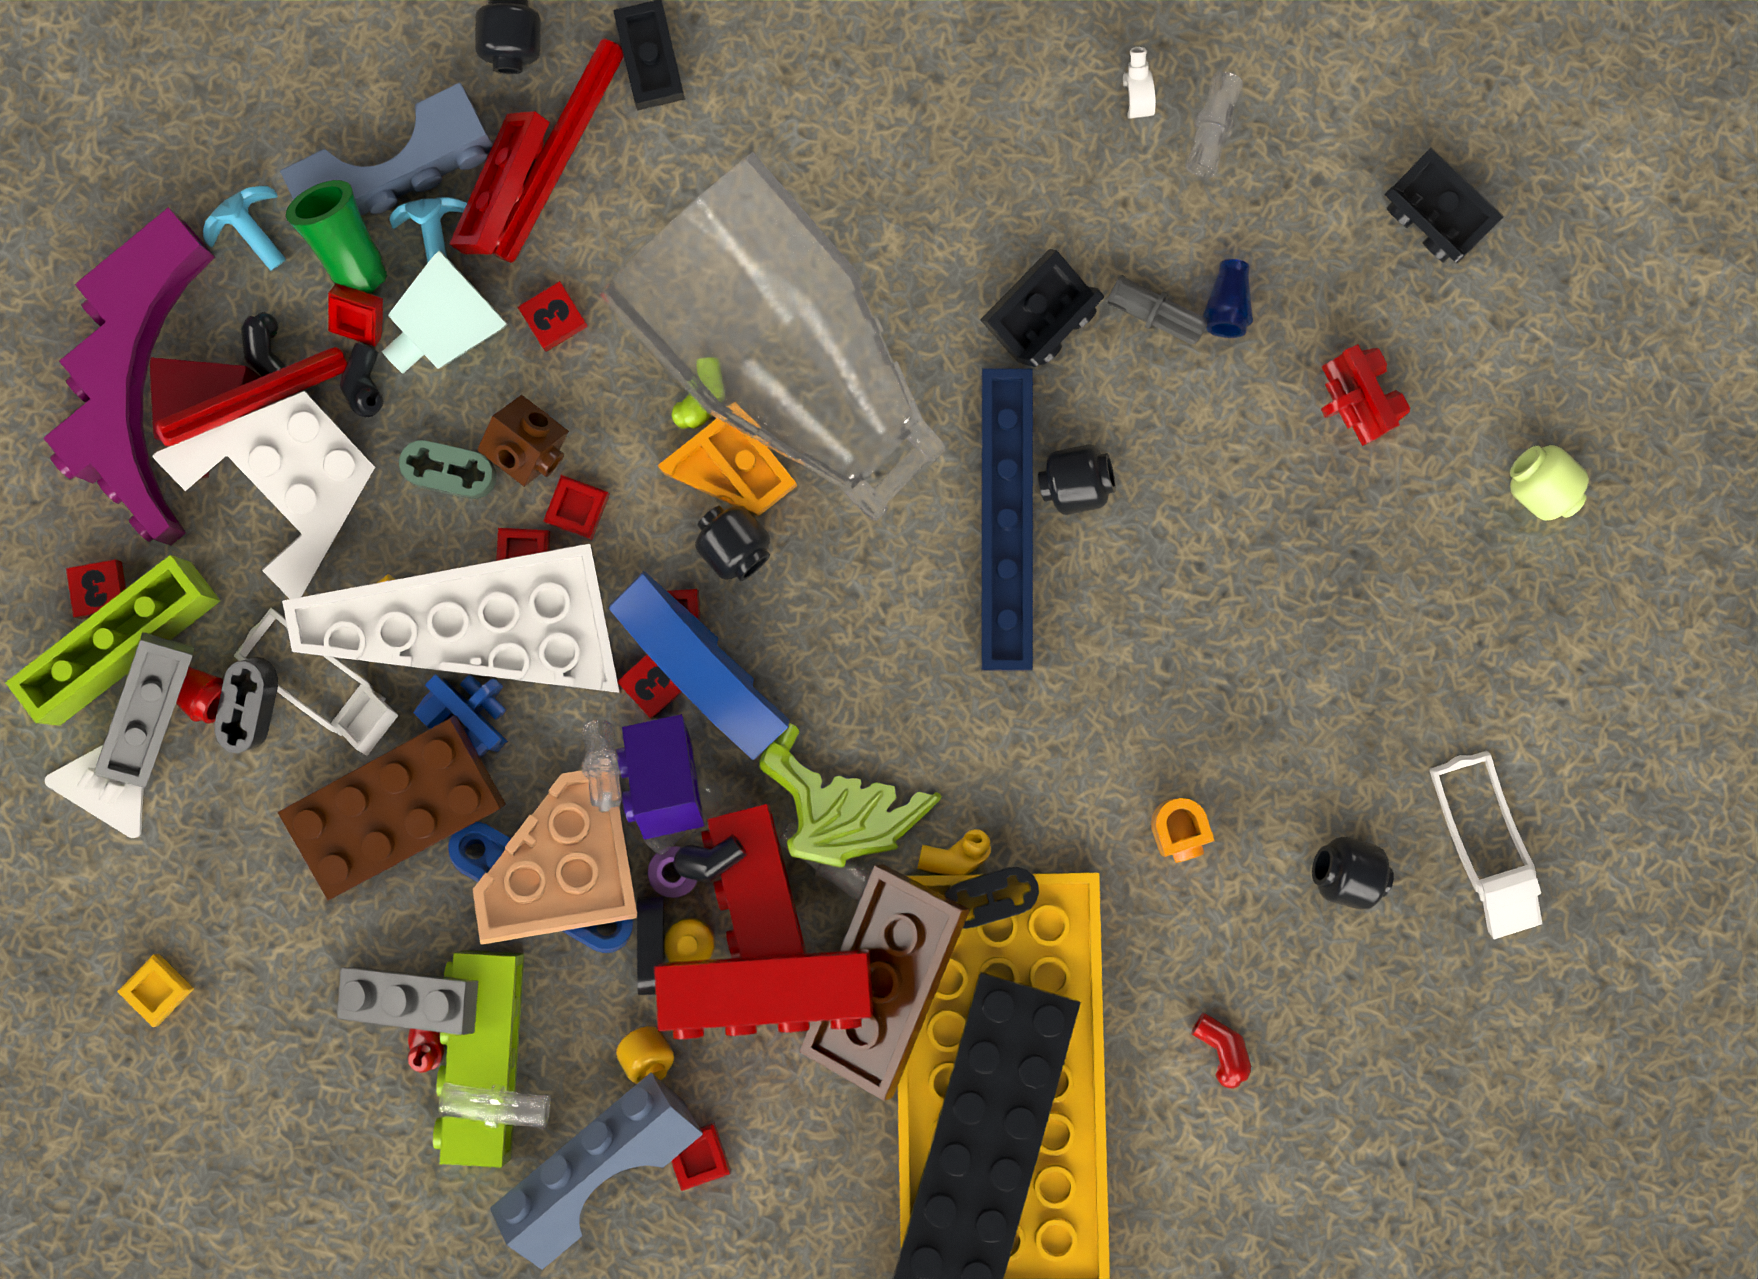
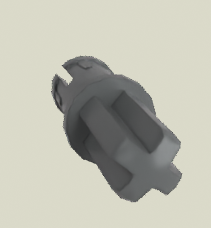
(1156, 310)

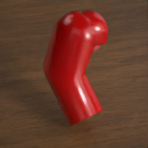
(1230, 1047)
(425, 1050)

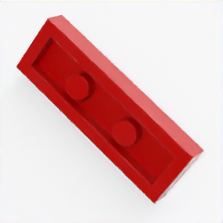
(500, 183)

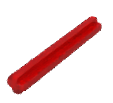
(250, 397)

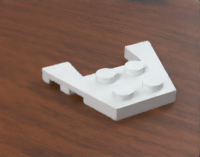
(297, 463)

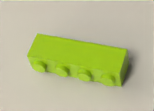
(105, 643)
(482, 1057)

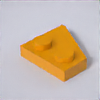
(730, 468)

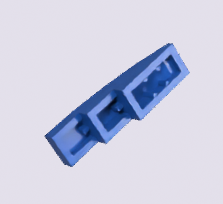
(698, 666)

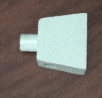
(440, 317)

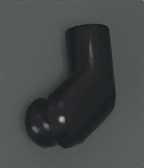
(256, 343)
(357, 384)
(707, 864)

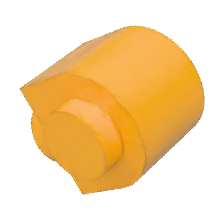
(1181, 829)

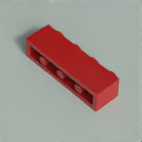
(756, 886)
(764, 991)

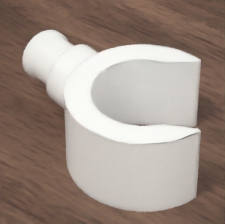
(1139, 85)

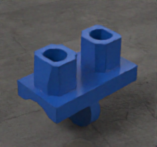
(445, 701)

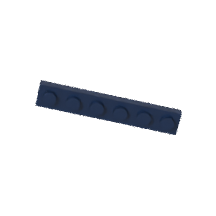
(1007, 519)

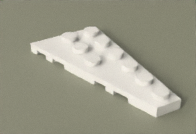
(497, 619)

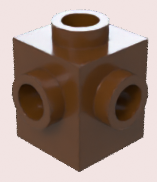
(523, 441)

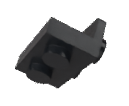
(1442, 207)
(1042, 310)

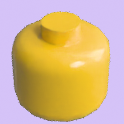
(689, 941)
(644, 1053)

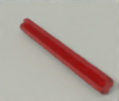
(559, 147)

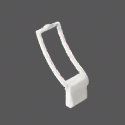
(361, 719)
(1507, 897)

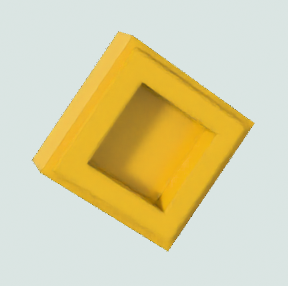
(155, 990)

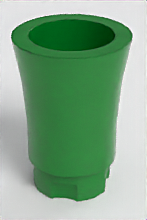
(337, 235)

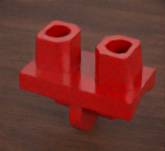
(1359, 395)

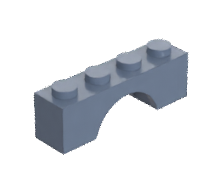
(444, 138)
(639, 1129)

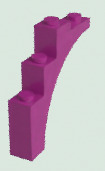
(108, 370)

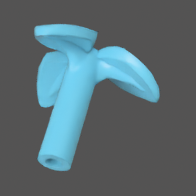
(235, 212)
(428, 214)

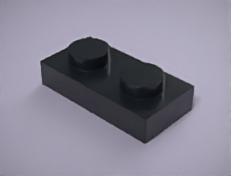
(649, 54)

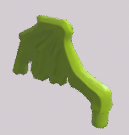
(840, 818)

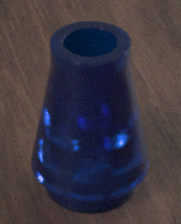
(1229, 303)

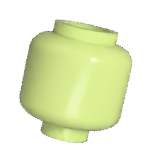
(1549, 482)

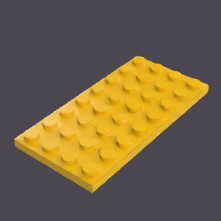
(1058, 951)

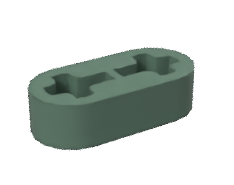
(450, 458)

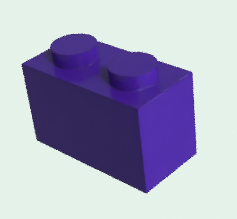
(661, 777)

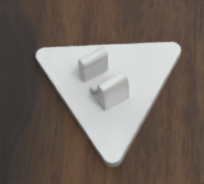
(105, 798)

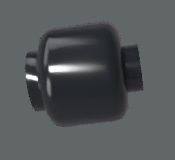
(507, 35)
(1077, 479)
(732, 542)
(1352, 873)

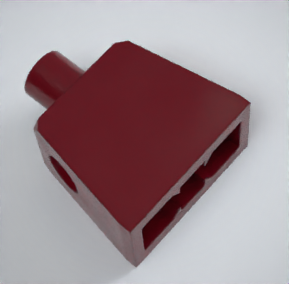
(186, 383)

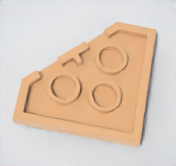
(558, 870)

